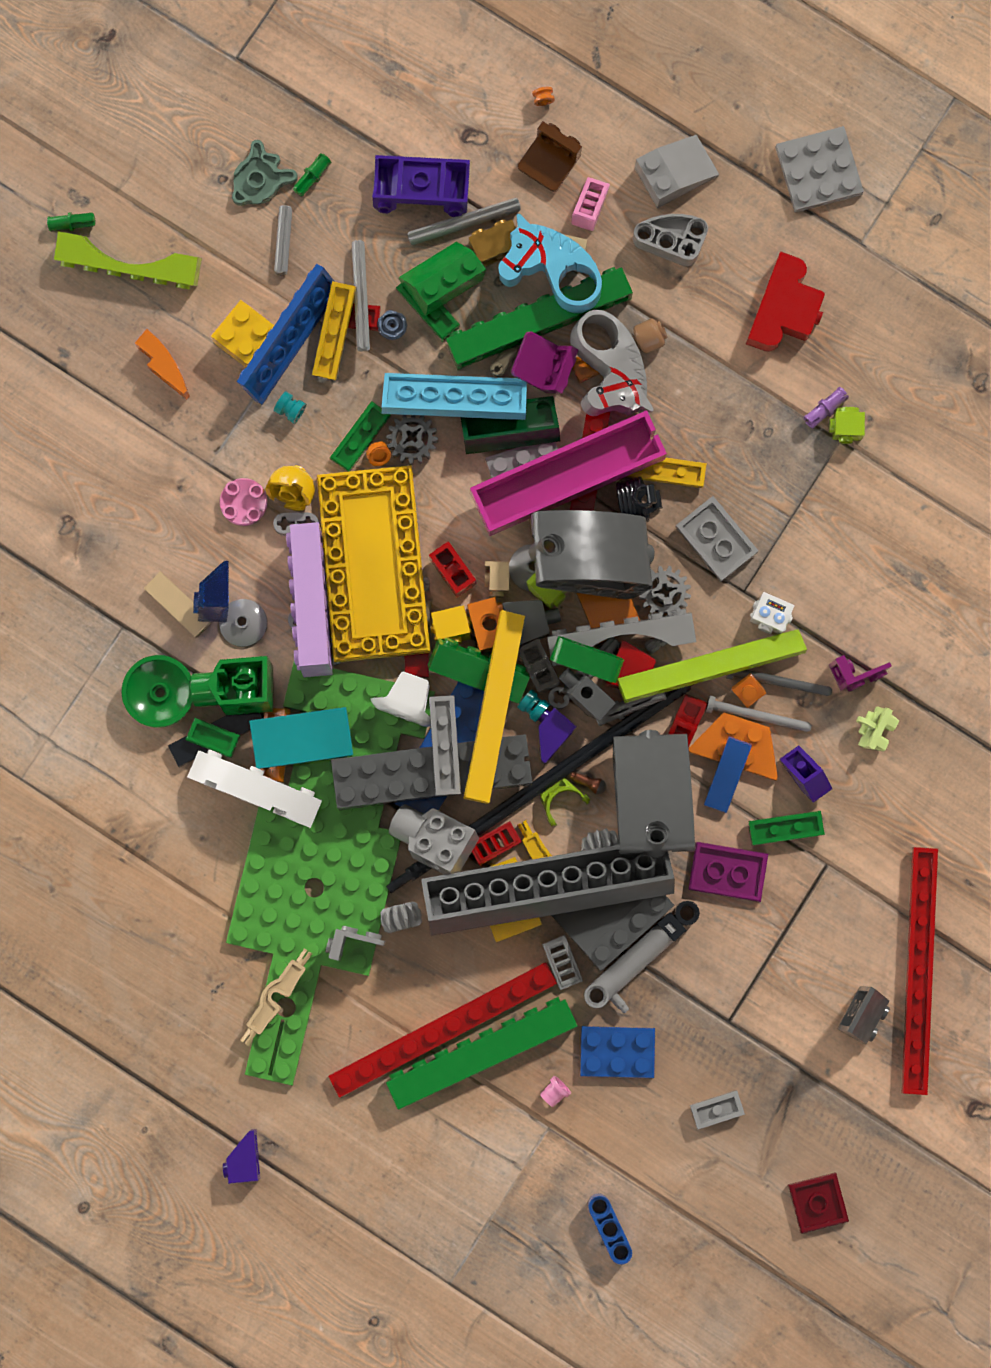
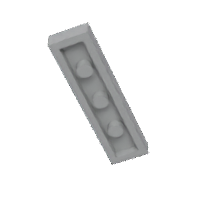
(444, 745)

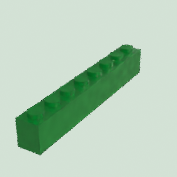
(539, 317)
(480, 1054)

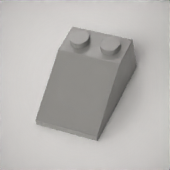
(675, 169)

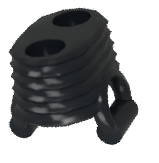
(631, 494)

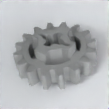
(676, 589)

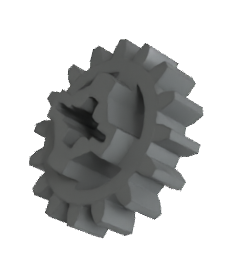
(405, 446)

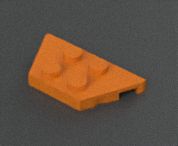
(761, 755)

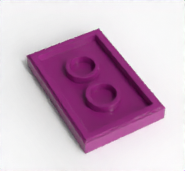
(728, 871)

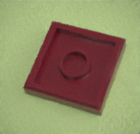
(818, 1203)

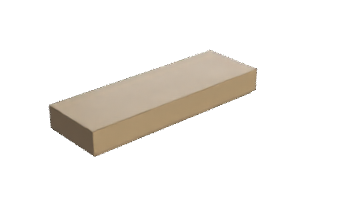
(175, 603)

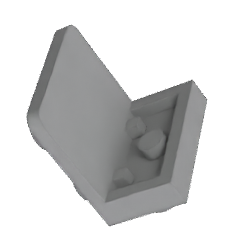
(336, 945)

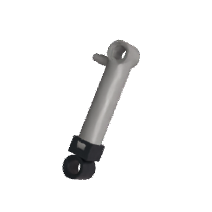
(640, 956)

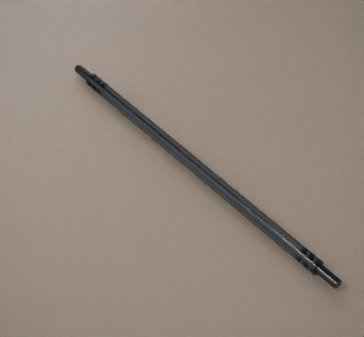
(551, 777)

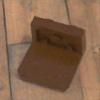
(550, 157)

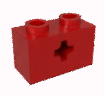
(452, 569)

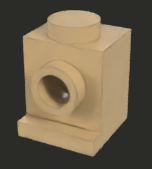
(497, 579)

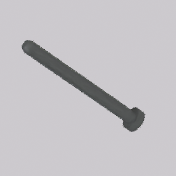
(784, 682)

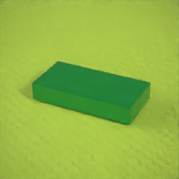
(212, 737)

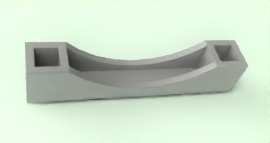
(672, 629)

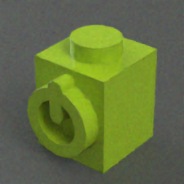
(847, 425)

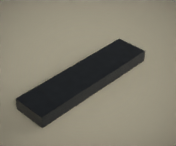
(185, 751)

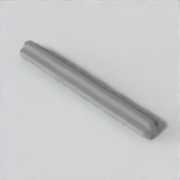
(466, 220)
(360, 297)

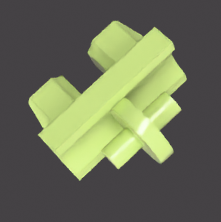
(873, 727)

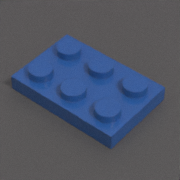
(617, 1052)

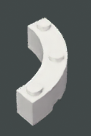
(254, 787)

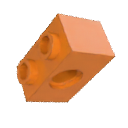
(480, 612)

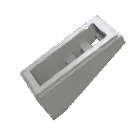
(552, 944)

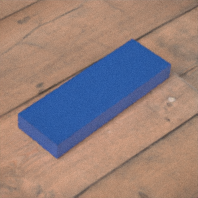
(727, 774)

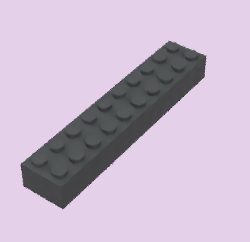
(543, 888)

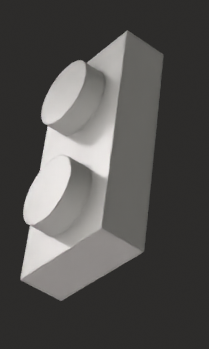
(717, 1109)

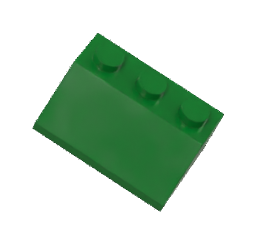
(443, 277)

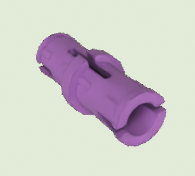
(826, 407)

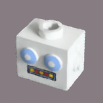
(771, 614)

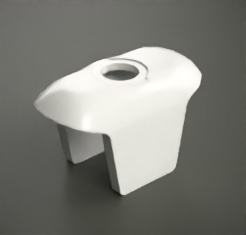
(406, 699)

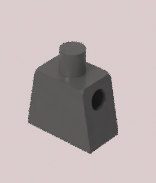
(535, 620)
(591, 700)

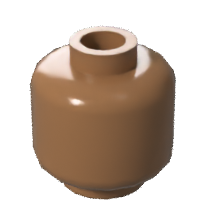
(649, 335)

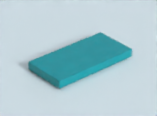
(301, 738)

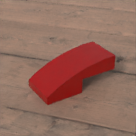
(688, 717)

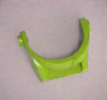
(548, 795)

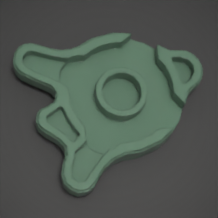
(259, 178)

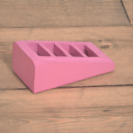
(586, 218)

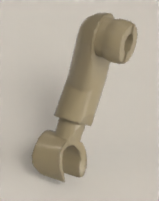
(503, 361)

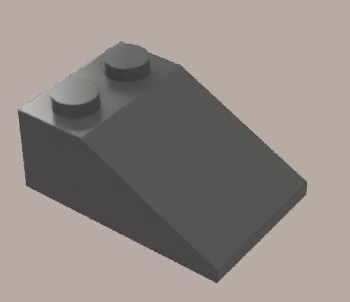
(864, 1014)

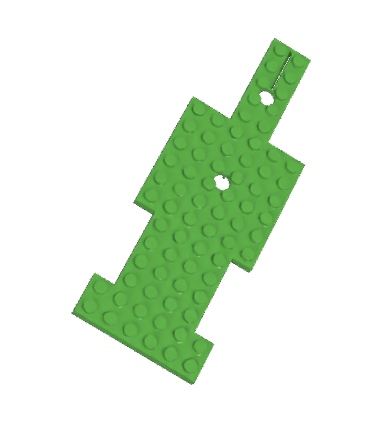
(340, 849)

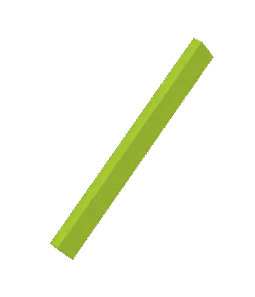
(711, 666)

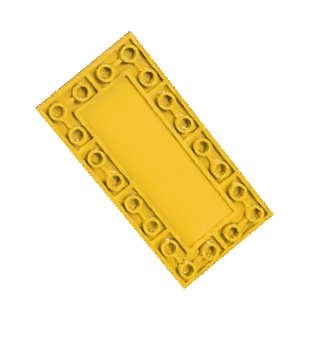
(373, 564)

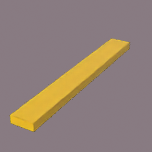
(494, 707)

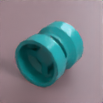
(291, 408)
(529, 702)

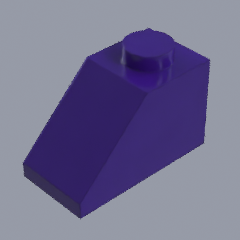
(553, 733)
(806, 773)
(243, 1161)

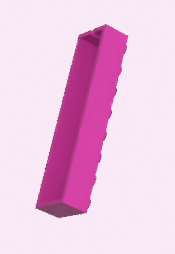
(568, 473)

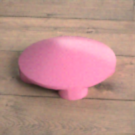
(243, 501)

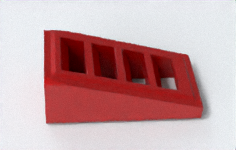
(482, 840)

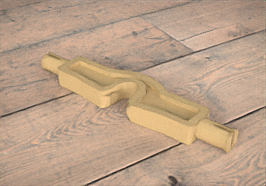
(268, 1007)

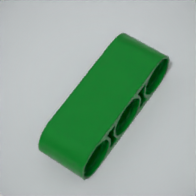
(587, 659)

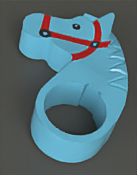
(546, 250)

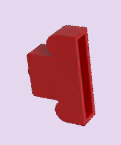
(786, 306)

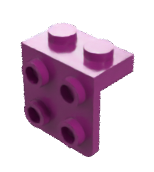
(544, 363)

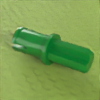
(312, 174)
(71, 221)

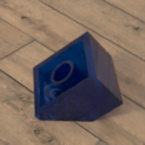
(213, 596)

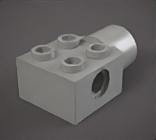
(434, 838)

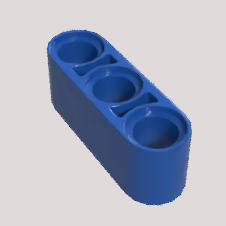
(618, 1237)

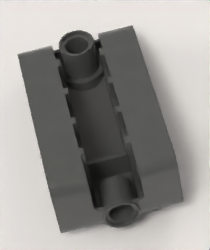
(592, 552)
(653, 793)

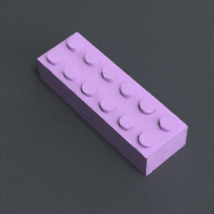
(310, 598)

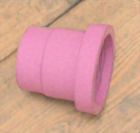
(555, 1091)

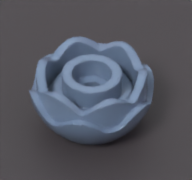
(392, 317)

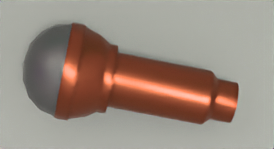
(596, 785)

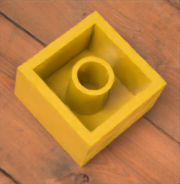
(242, 333)

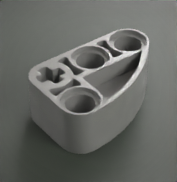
(676, 230)

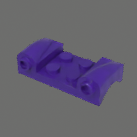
(421, 182)

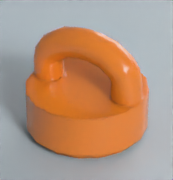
(378, 453)

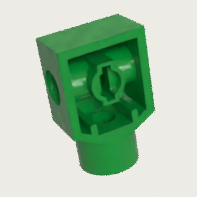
(236, 686)

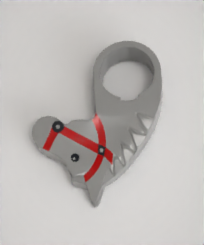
(621, 367)

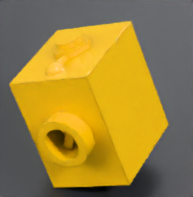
(451, 624)

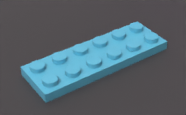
(454, 396)

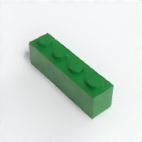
(471, 667)

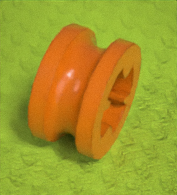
(543, 96)

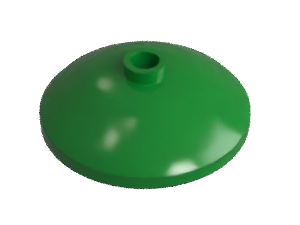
(141, 689)

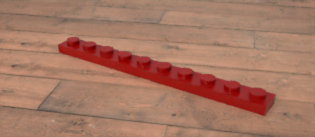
(919, 971)
(442, 1029)

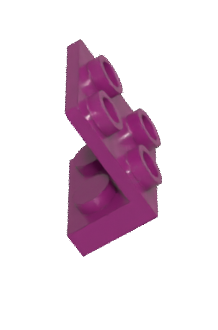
(843, 673)

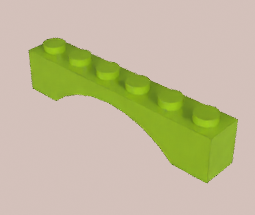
(78, 249)

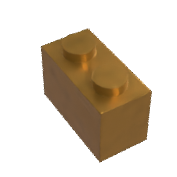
(493, 243)

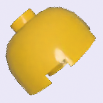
(291, 486)

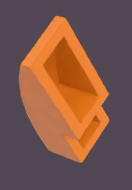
(162, 362)

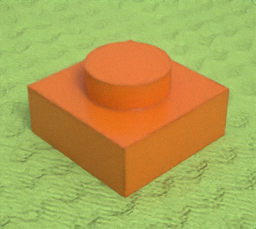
(748, 690)

